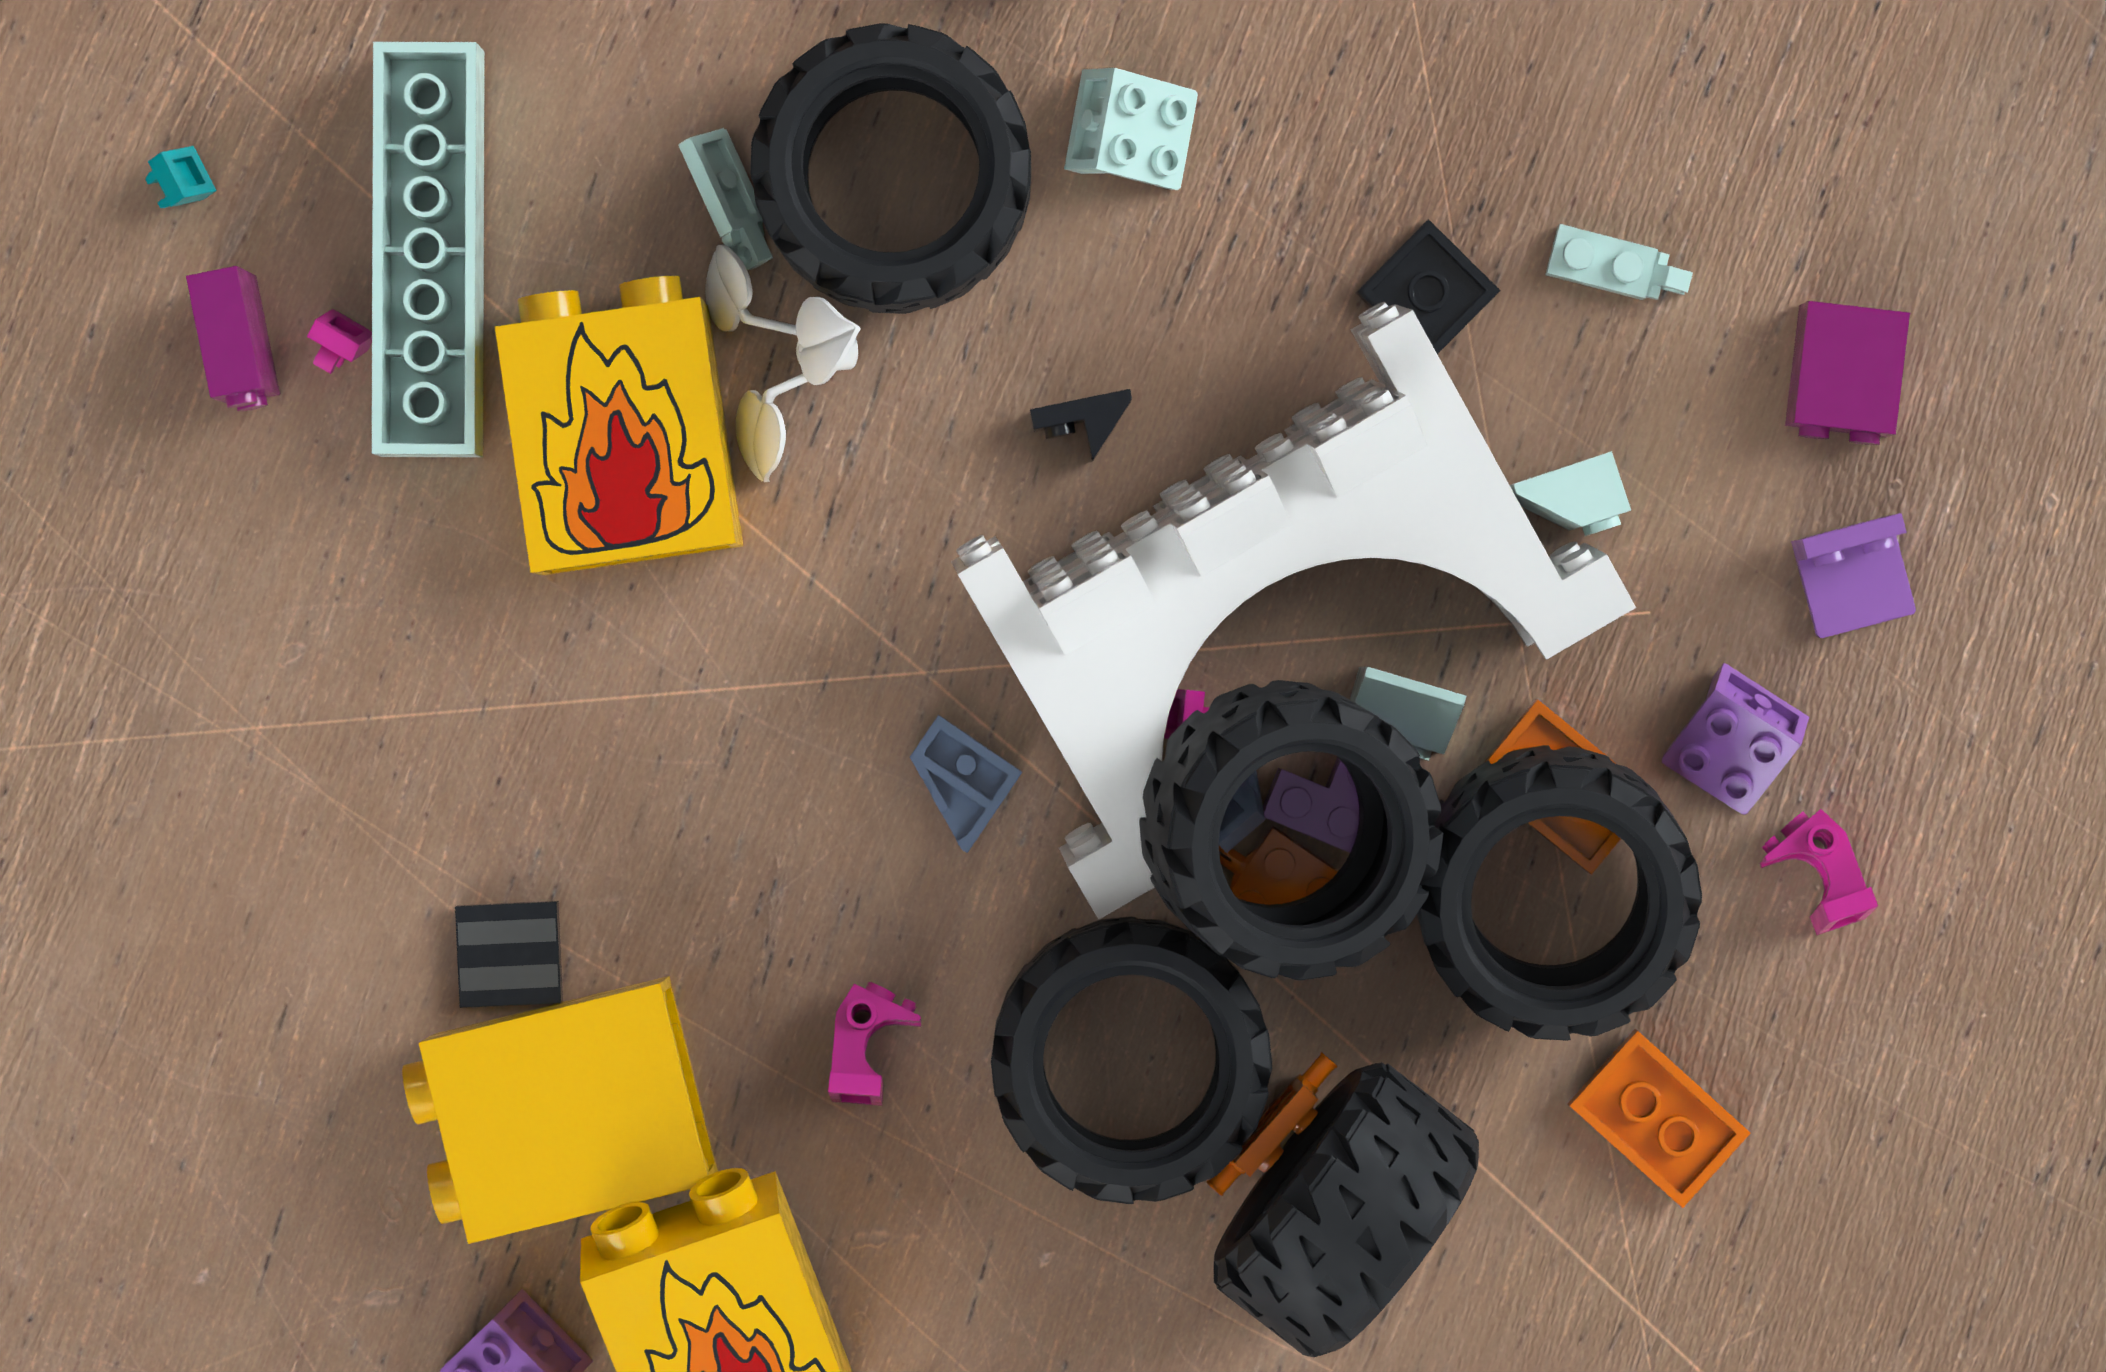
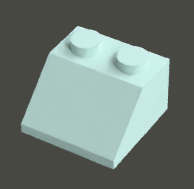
(1577, 495)
(1415, 709)

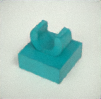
(180, 177)

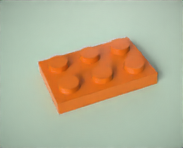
(1576, 837)
(1658, 1118)

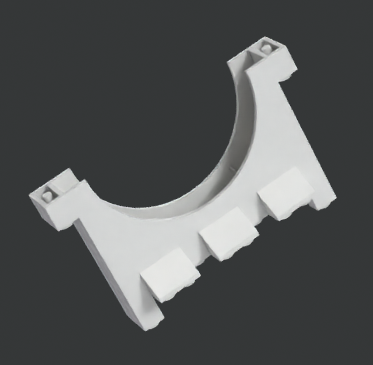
(1365, 477)

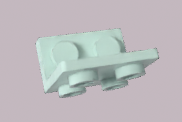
(1131, 127)

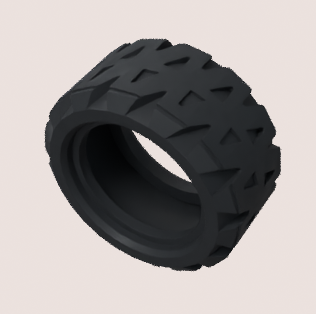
(872, 62)
(1372, 891)
(1618, 978)
(1150, 1166)
(1347, 1210)

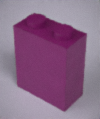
(233, 337)
(1847, 371)

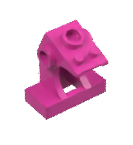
(1845, 892)
(850, 1074)

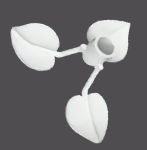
(823, 347)

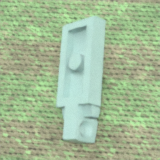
(727, 194)
(1613, 265)

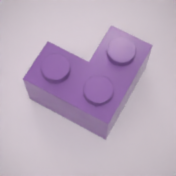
(1316, 810)

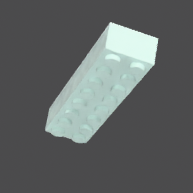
(428, 249)

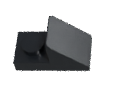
(1097, 412)

